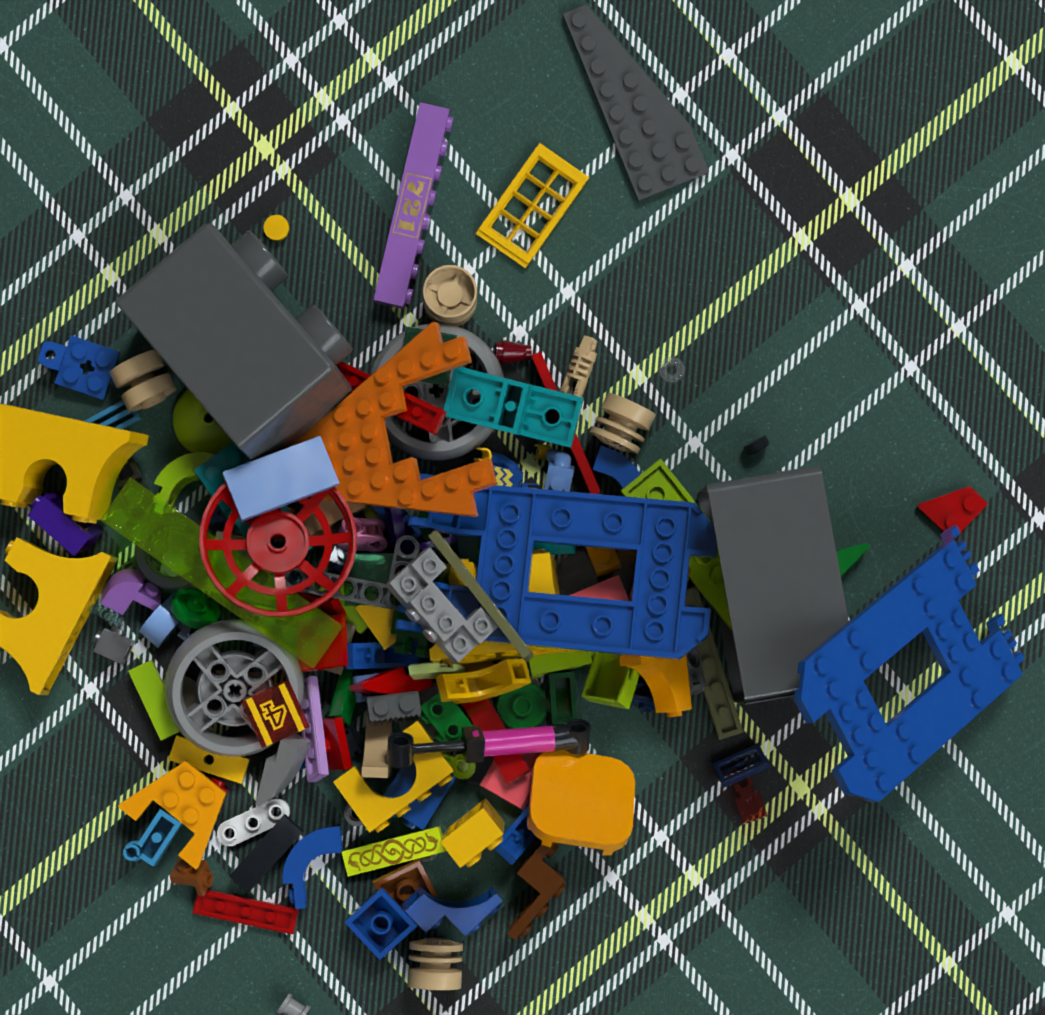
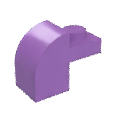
(129, 586)

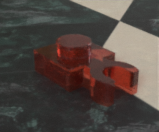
(749, 804)

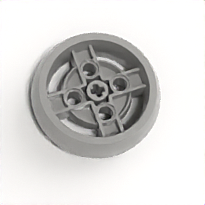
(441, 445)
(201, 648)

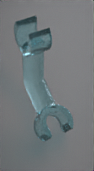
(106, 614)

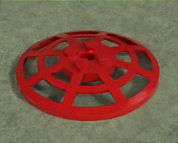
(279, 560)

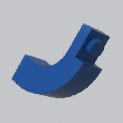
(616, 466)
(374, 656)
(516, 838)
(319, 842)

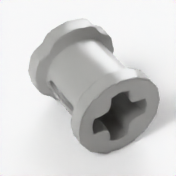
(292, 1007)

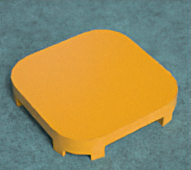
(581, 801)

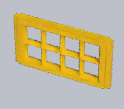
(505, 244)

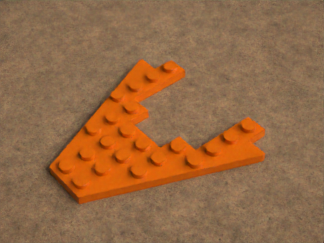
(360, 446)

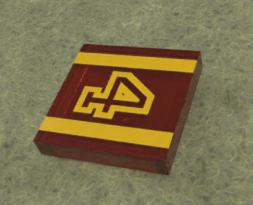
(275, 713)

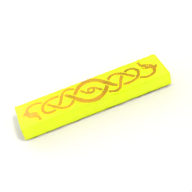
(393, 851)

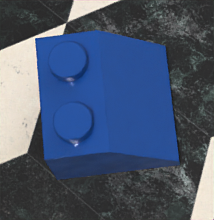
(380, 923)

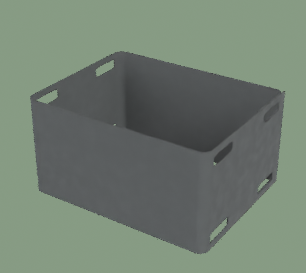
(776, 577)

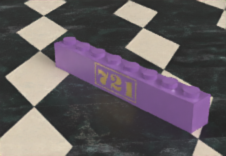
(412, 206)

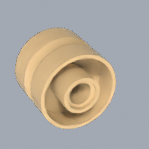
(450, 295)
(146, 387)

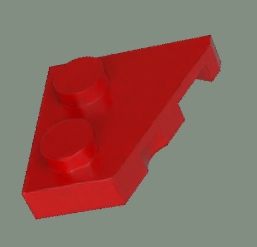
(954, 508)

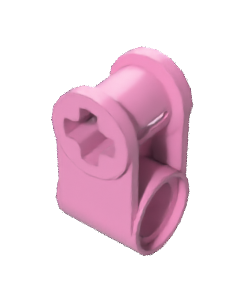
(367, 535)

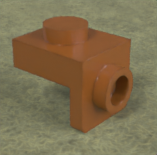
(187, 875)

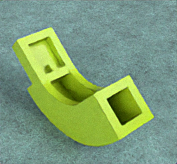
(179, 474)

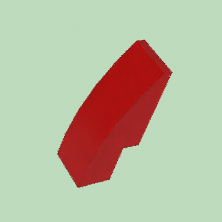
(390, 682)

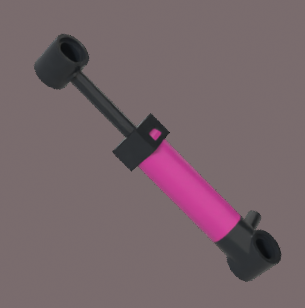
(477, 744)

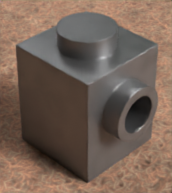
(113, 644)

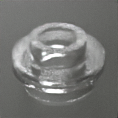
(674, 362)

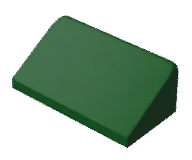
(344, 698)

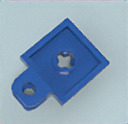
(68, 360)

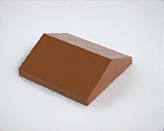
(405, 881)

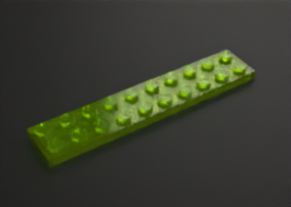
(175, 543)

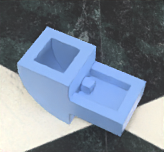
(160, 624)

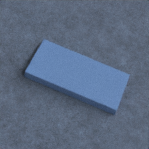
(280, 478)

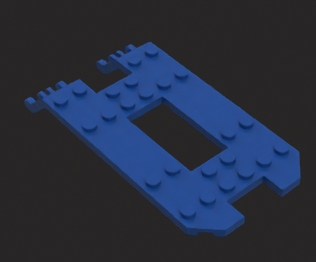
(659, 530)
(973, 671)

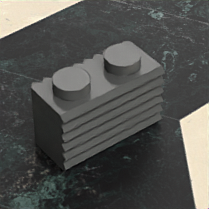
(393, 708)

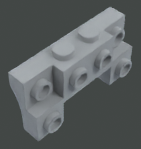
(434, 612)

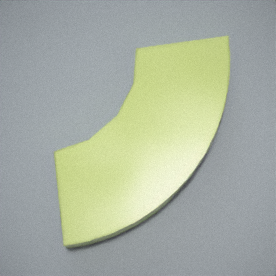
(432, 670)

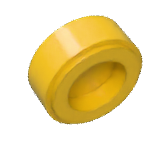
(276, 228)

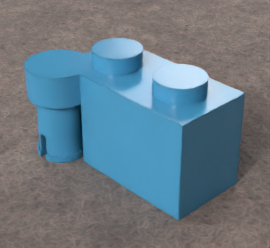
(154, 840)

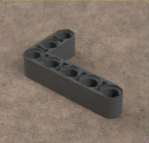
(361, 585)

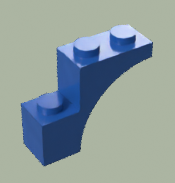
(465, 915)

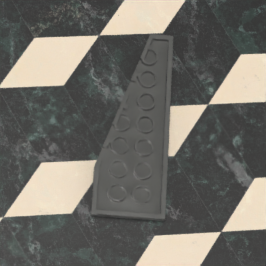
(645, 126)

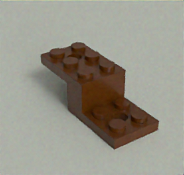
(545, 880)

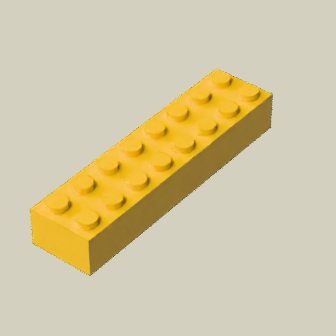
(473, 833)

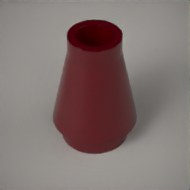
(511, 352)

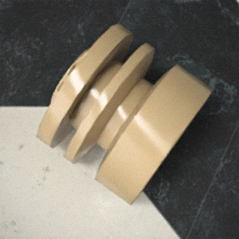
(622, 423)
(435, 964)

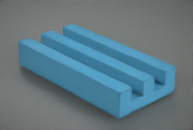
(111, 409)

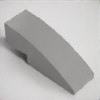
(282, 767)

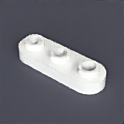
(241, 826)

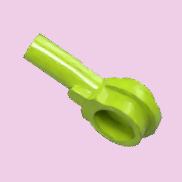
(462, 769)

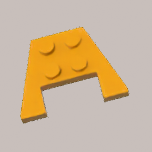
(189, 799)

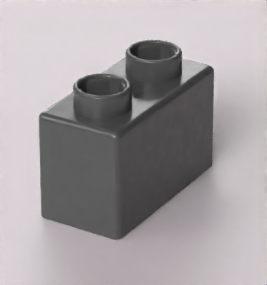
(235, 341)

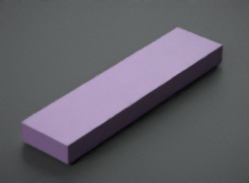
(316, 757)

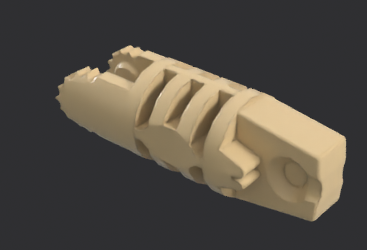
(580, 366)

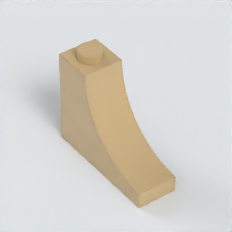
(375, 750)

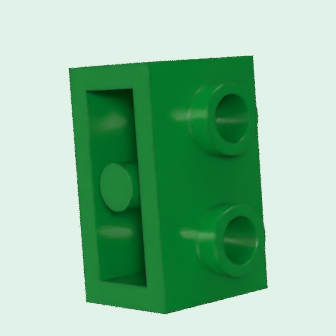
(445, 717)

